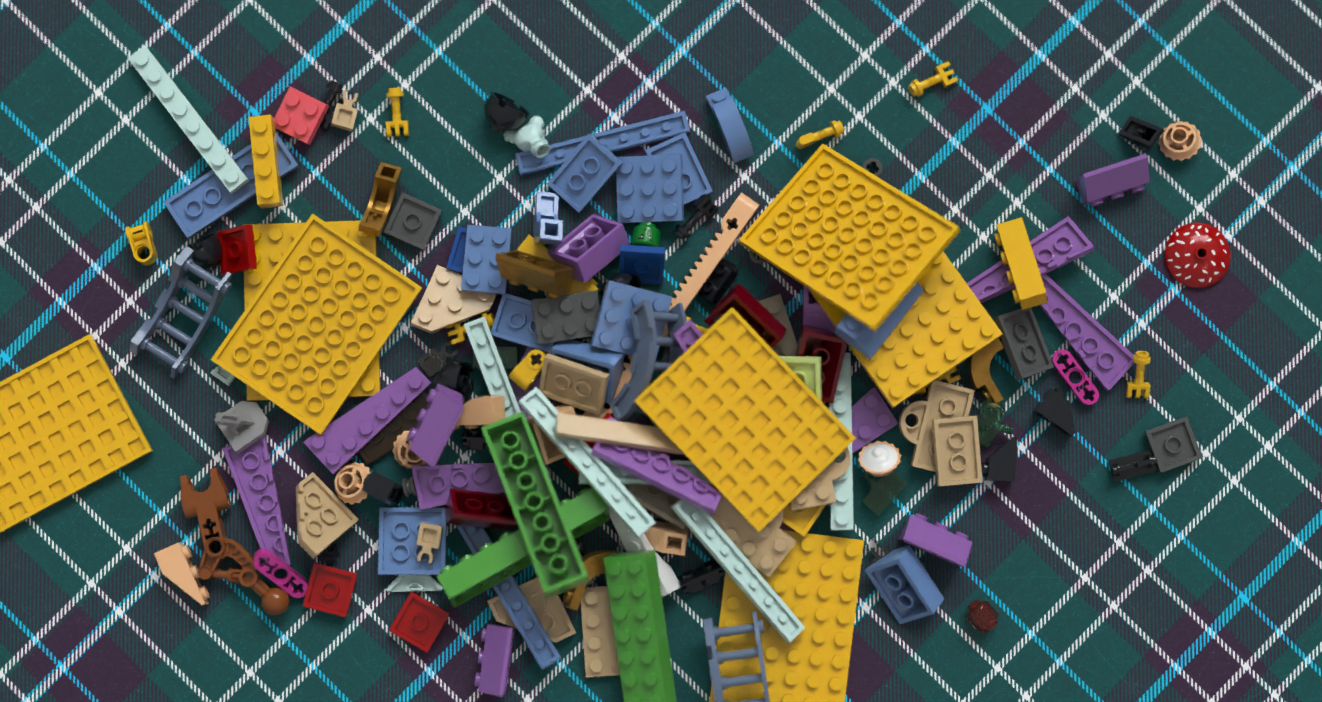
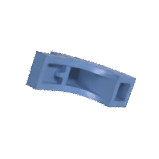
(730, 124)
(546, 226)

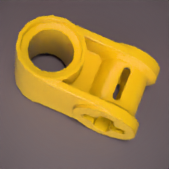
(141, 239)
(526, 372)

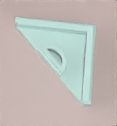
(409, 583)

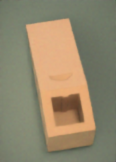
(482, 411)
(667, 538)
(177, 567)

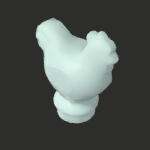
(530, 137)

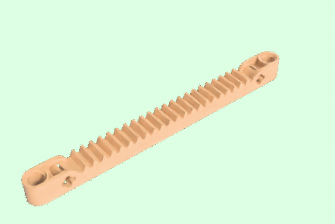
(741, 213)

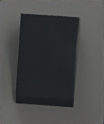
(1140, 133)

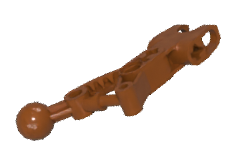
(208, 507)

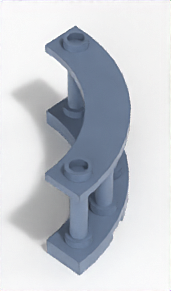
(168, 299)
(644, 360)
(716, 657)

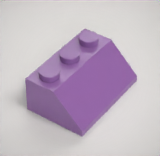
(1114, 180)
(590, 246)
(435, 423)
(936, 540)
(495, 659)

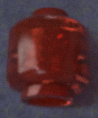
(982, 615)

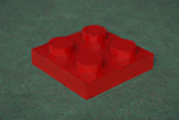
(237, 249)
(330, 589)
(419, 622)

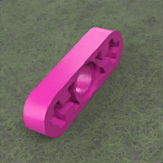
(1084, 378)
(280, 564)

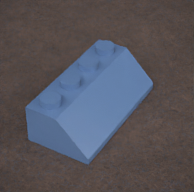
(867, 340)

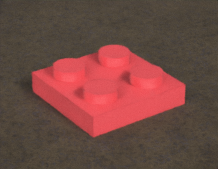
(300, 115)

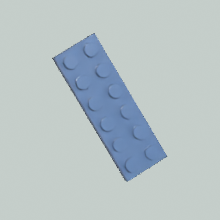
(210, 200)

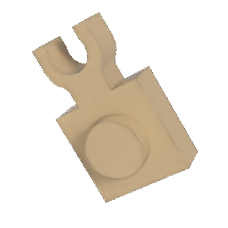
(345, 114)
(429, 537)

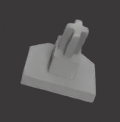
(243, 424)

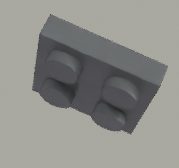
(413, 221)
(1173, 444)

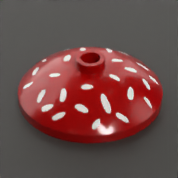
(1183, 259)

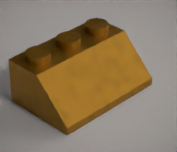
(535, 272)

